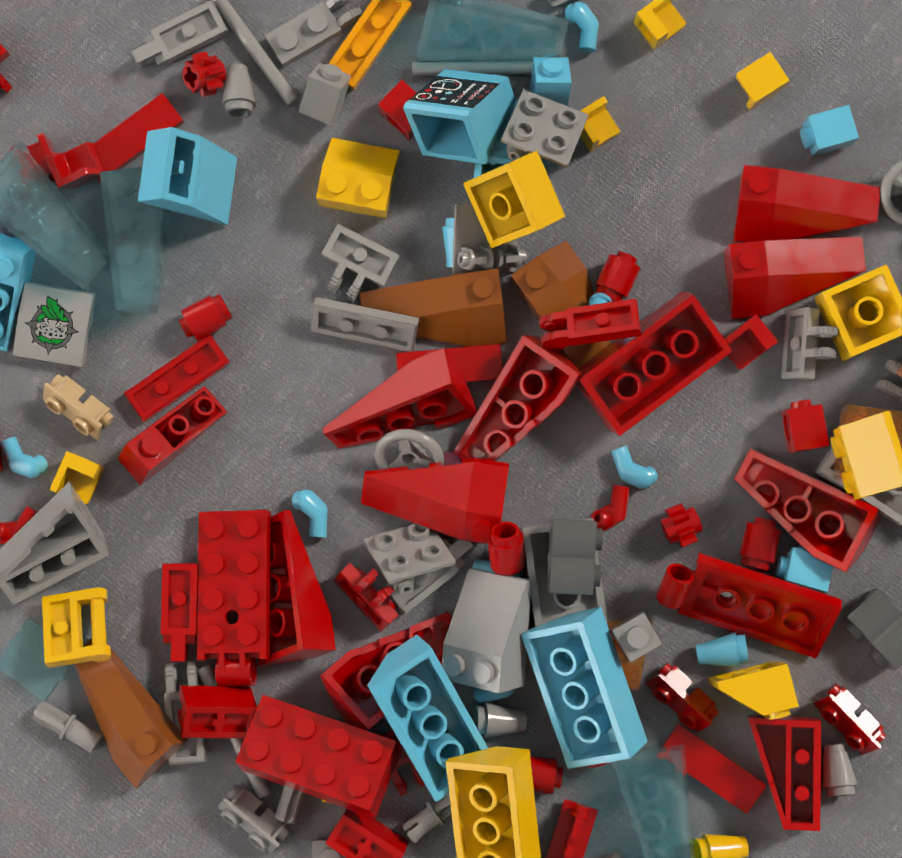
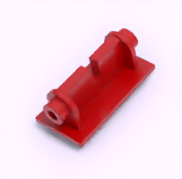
(693, 710)
(860, 731)
(572, 830)

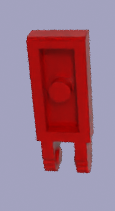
(591, 324)

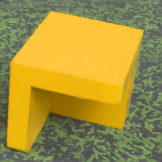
(659, 22)
(762, 80)
(599, 125)
(81, 473)

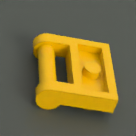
(64, 627)

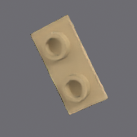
(88, 417)

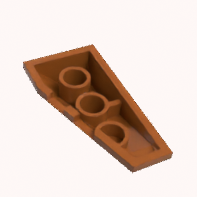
(555, 283)
(450, 309)
(130, 719)

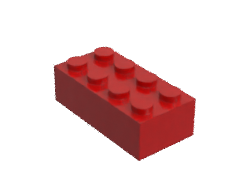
(647, 370)
(318, 756)

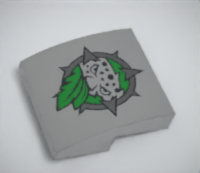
(54, 324)

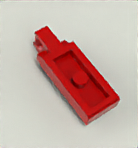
(179, 607)

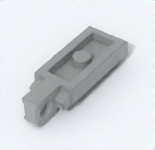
(181, 36)
(430, 581)

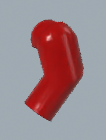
(615, 511)
(9, 529)

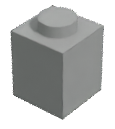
(324, 93)
(635, 636)

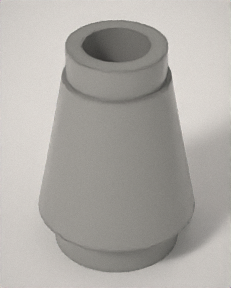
(238, 93)
(498, 720)
(837, 772)

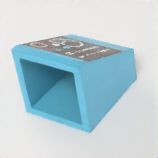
(460, 115)

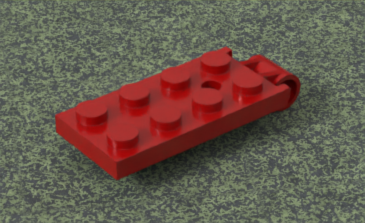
(236, 578)
(759, 605)

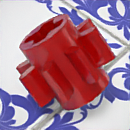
(204, 74)
(681, 525)

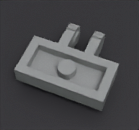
(359, 256)
(800, 344)

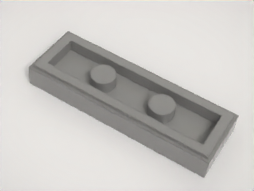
(364, 324)

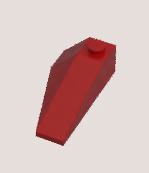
(799, 205)
(782, 272)
(415, 396)
(521, 398)
(450, 499)
(813, 513)
(298, 611)
(349, 676)

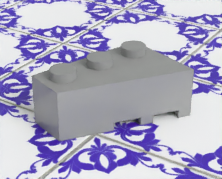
(51, 546)

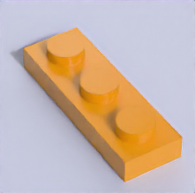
(369, 38)

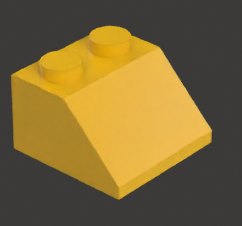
(357, 178)
(514, 199)
(864, 311)
(869, 455)
(761, 688)

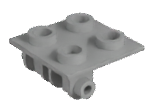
(543, 127)
(473, 250)
(408, 553)

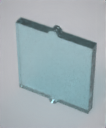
(26, 663)

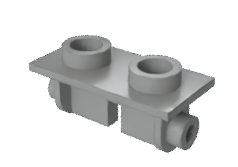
(241, 813)

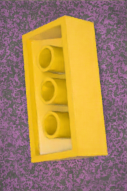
(493, 804)

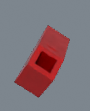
(170, 435)

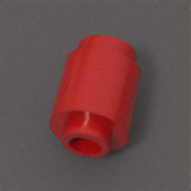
(618, 276)
(205, 317)
(759, 544)
(506, 549)
(545, 775)

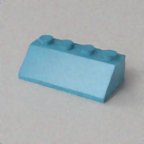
(585, 689)
(424, 712)

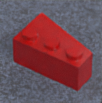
(793, 767)

